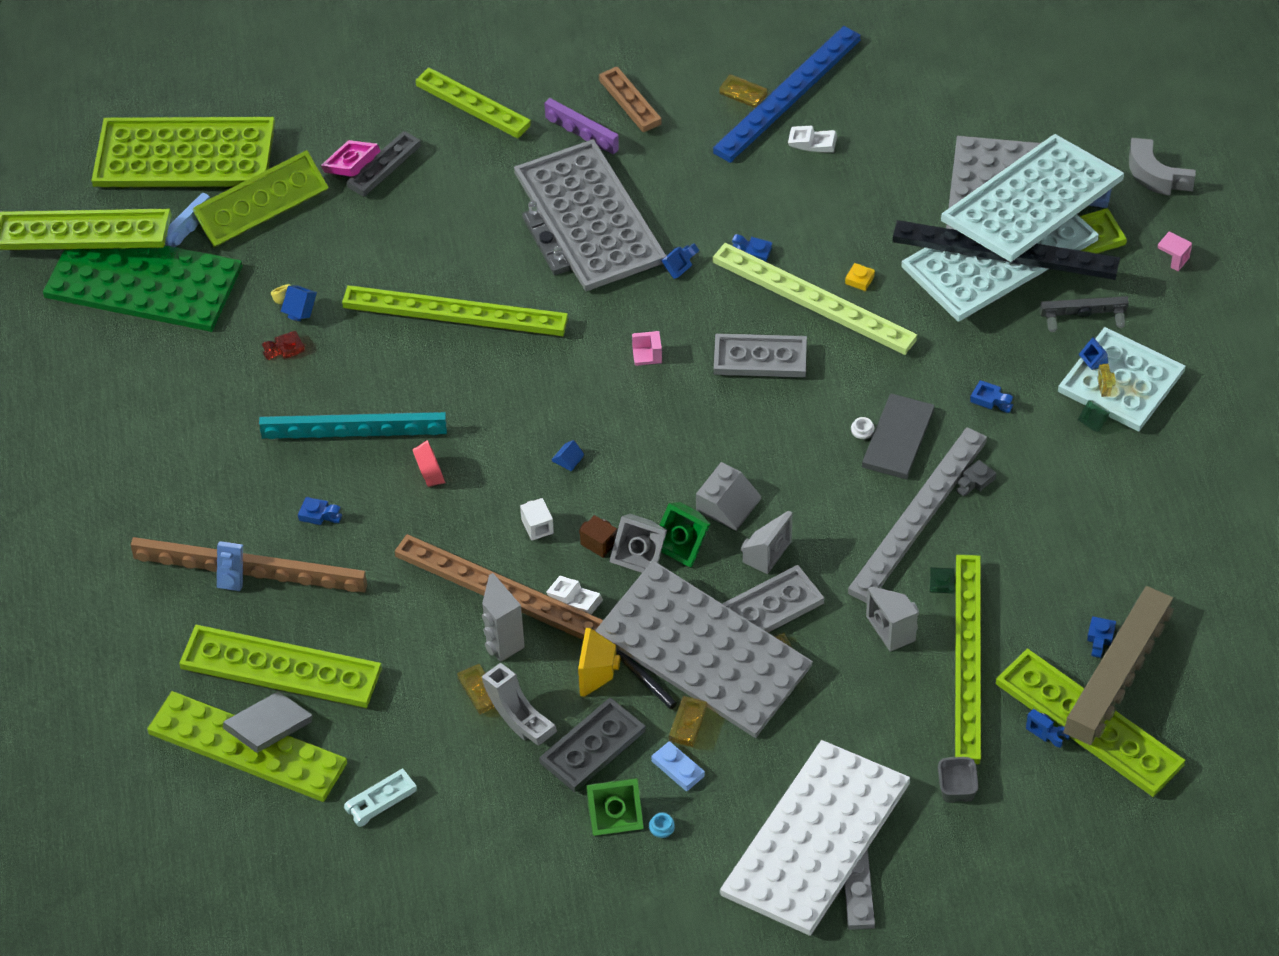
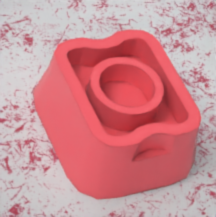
(428, 464)

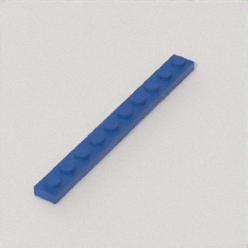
(786, 94)

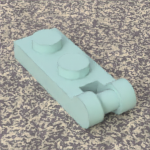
(380, 797)

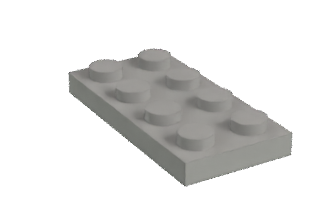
(760, 355)
(777, 600)

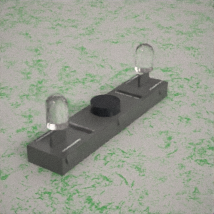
(545, 240)
(1084, 308)

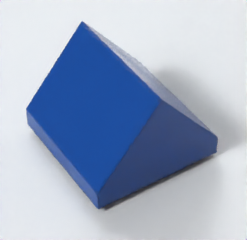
(1094, 354)
(568, 455)

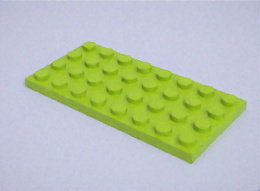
(182, 151)

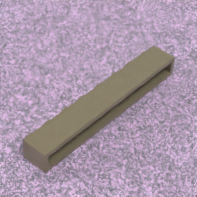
(1118, 666)

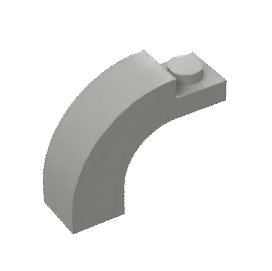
(1153, 173)
(514, 708)

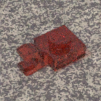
(286, 345)

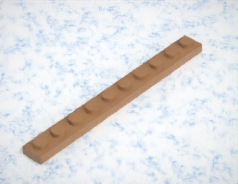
(253, 565)
(476, 578)

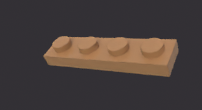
(630, 99)

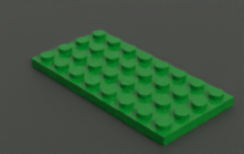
(147, 283)

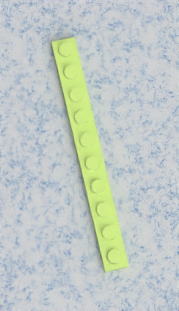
(815, 298)

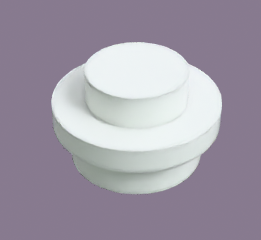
(862, 428)

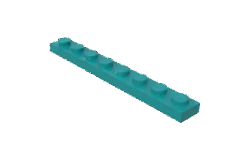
(353, 425)

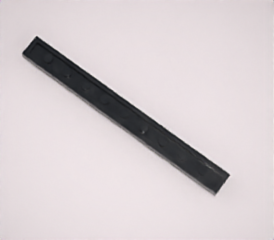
(1038, 255)

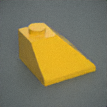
(596, 662)

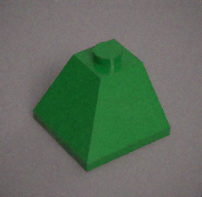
(685, 532)

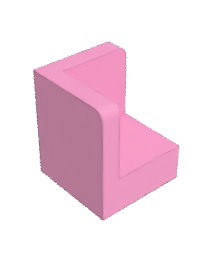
(1178, 248)
(647, 348)

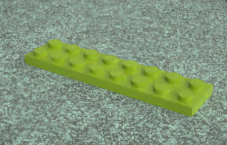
(84, 229)
(281, 666)
(1122, 743)
(285, 763)

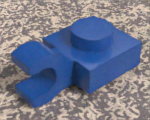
(755, 247)
(678, 260)
(990, 395)
(317, 510)
(1101, 634)
(1043, 727)

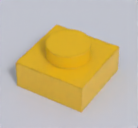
(860, 276)

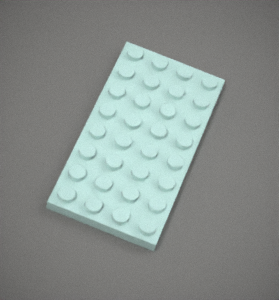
(1032, 197)
(971, 282)

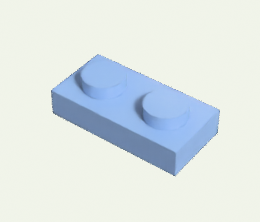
(678, 766)

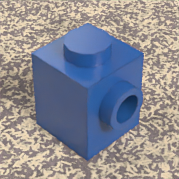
(298, 302)

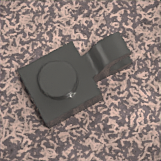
(977, 477)

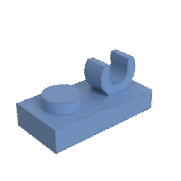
(229, 566)

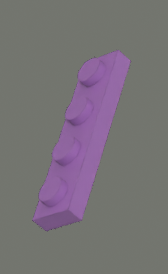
(581, 126)

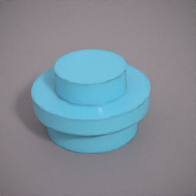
(661, 825)

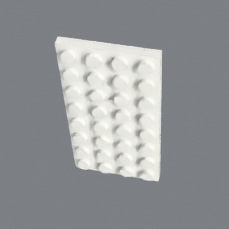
(815, 837)

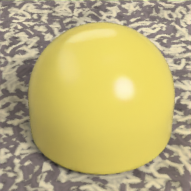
(279, 294)

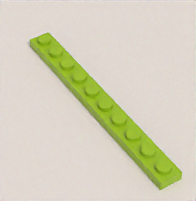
(455, 310)
(968, 658)

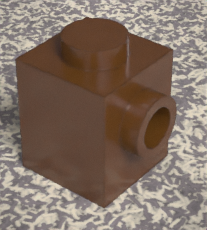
(598, 536)

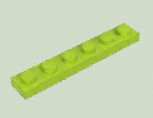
(473, 102)

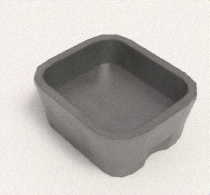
(958, 779)

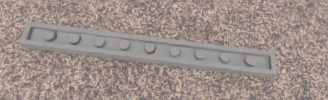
(918, 513)

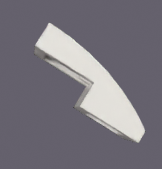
(806, 139)
(572, 594)

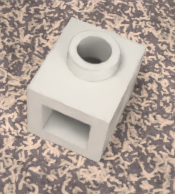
(537, 519)

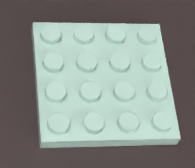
(1140, 376)

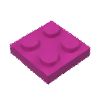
(351, 158)

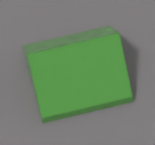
(614, 807)

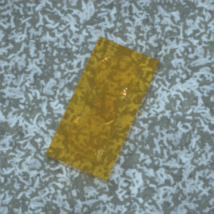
(743, 91)
(474, 687)
(688, 721)

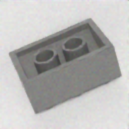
(502, 620)

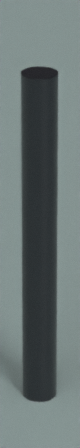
(647, 680)

